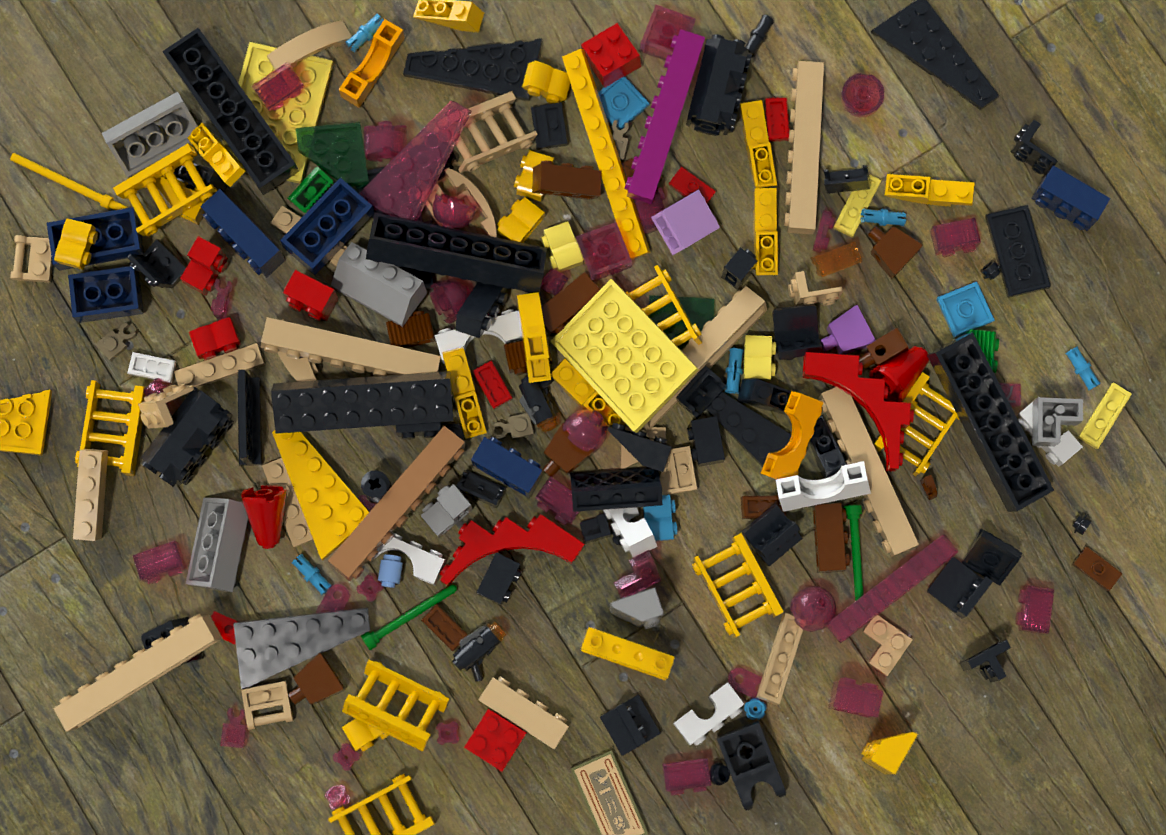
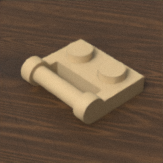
(39, 261)
(266, 697)

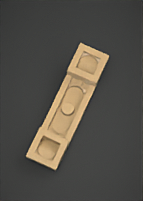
(310, 43)
(460, 183)

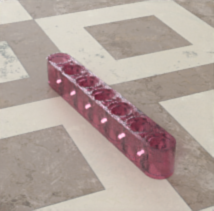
(892, 588)

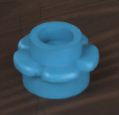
(750, 713)

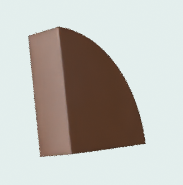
(929, 487)

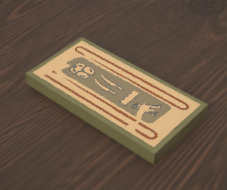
(608, 797)

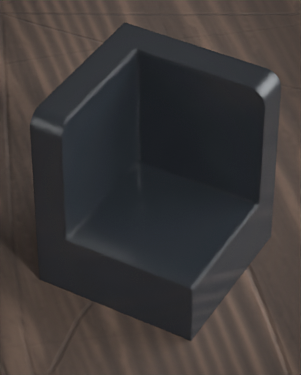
(595, 528)

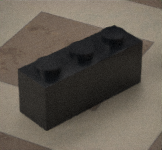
(479, 309)

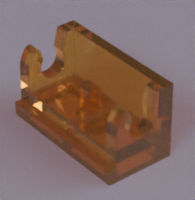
(836, 259)

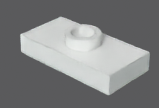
(151, 367)

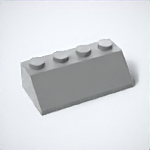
(150, 134)
(378, 285)
(217, 544)
(639, 609)

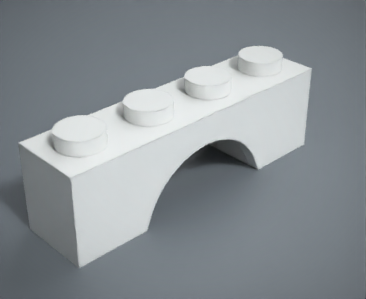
(504, 327)
(846, 483)
(425, 564)

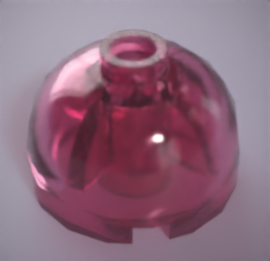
(862, 95)
(452, 211)
(449, 298)
(586, 429)
(813, 608)

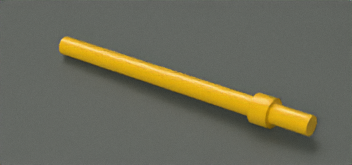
(105, 200)

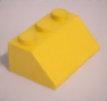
(888, 752)

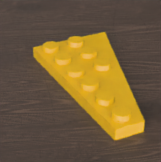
(24, 423)
(324, 498)

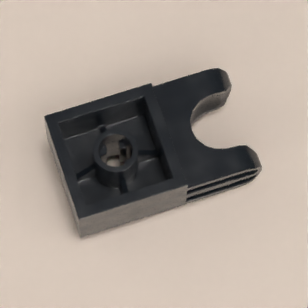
(753, 768)

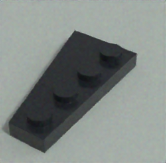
(748, 428)

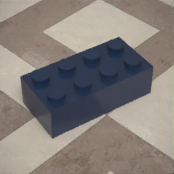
(327, 226)
(243, 233)
(115, 237)

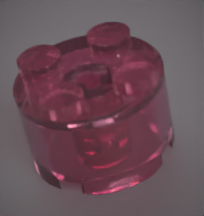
(384, 141)

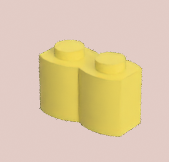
(562, 247)
(758, 357)

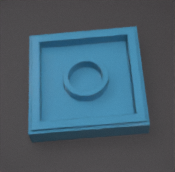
(622, 102)
(965, 309)

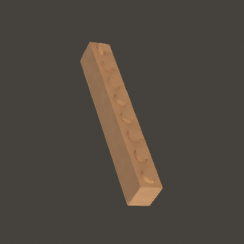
(397, 503)

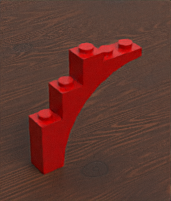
(870, 393)
(479, 543)

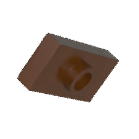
(755, 506)
(1097, 569)
(444, 628)

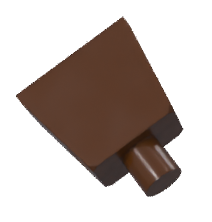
(893, 249)
(891, 343)
(563, 454)
(316, 682)

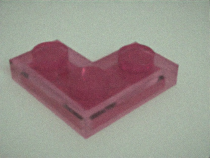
(643, 576)

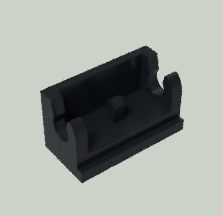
(847, 180)
(701, 392)
(480, 488)

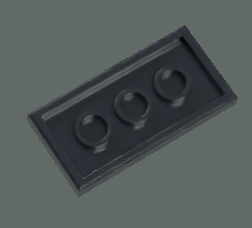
(1017, 251)

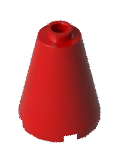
(901, 372)
(265, 513)

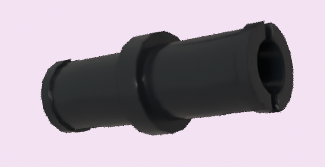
(758, 34)

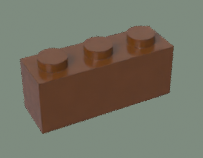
(566, 180)
(568, 303)
(830, 538)

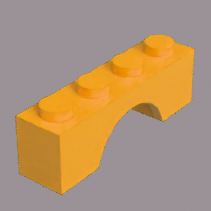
(364, 77)
(803, 414)

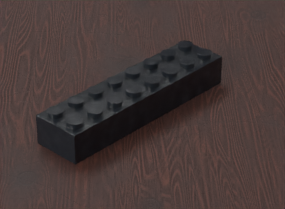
(230, 111)
(456, 253)
(362, 402)
(990, 422)

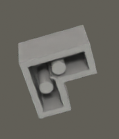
(1050, 415)
(447, 511)

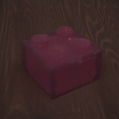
(661, 30)
(603, 252)
(856, 699)

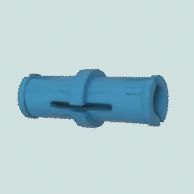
(365, 33)
(883, 217)
(735, 362)
(1082, 368)
(311, 574)

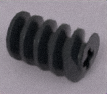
(375, 478)

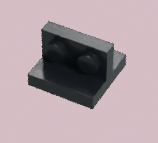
(772, 534)
(991, 557)
(989, 663)
(630, 725)

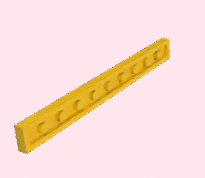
(605, 153)

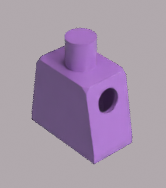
(848, 333)

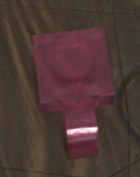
(220, 304)

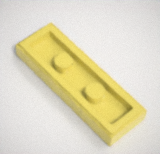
(850, 216)
(1104, 415)

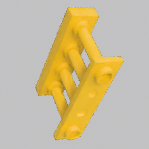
(147, 179)
(664, 277)
(921, 387)
(133, 420)
(760, 585)
(627, 654)
(387, 723)
(421, 822)

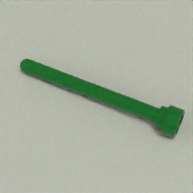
(853, 514)
(373, 638)

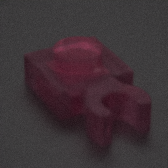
(234, 733)

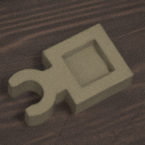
(620, 142)
(113, 344)
(518, 427)

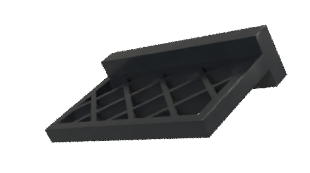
(249, 419)
(610, 496)

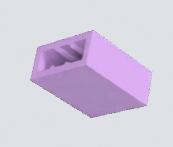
(685, 222)

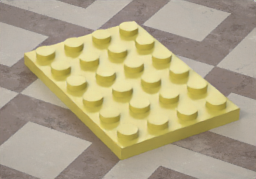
(296, 111)
(624, 355)

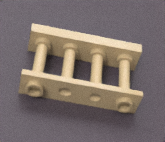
(485, 112)

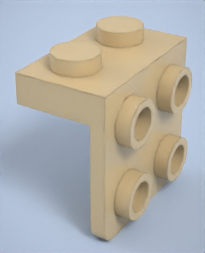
(801, 296)
(154, 408)

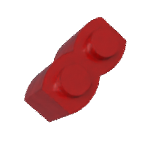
(215, 338)

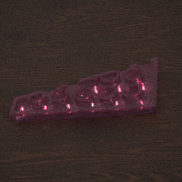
(411, 176)

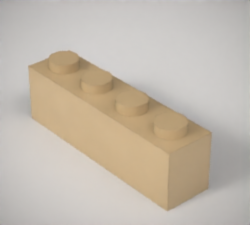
(90, 494)
(523, 712)

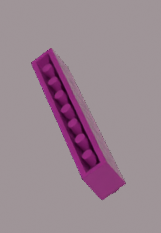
(665, 116)

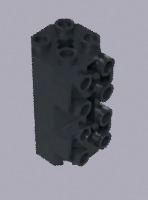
(718, 85)
(183, 444)

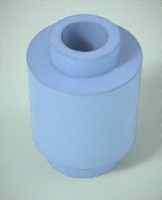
(390, 570)

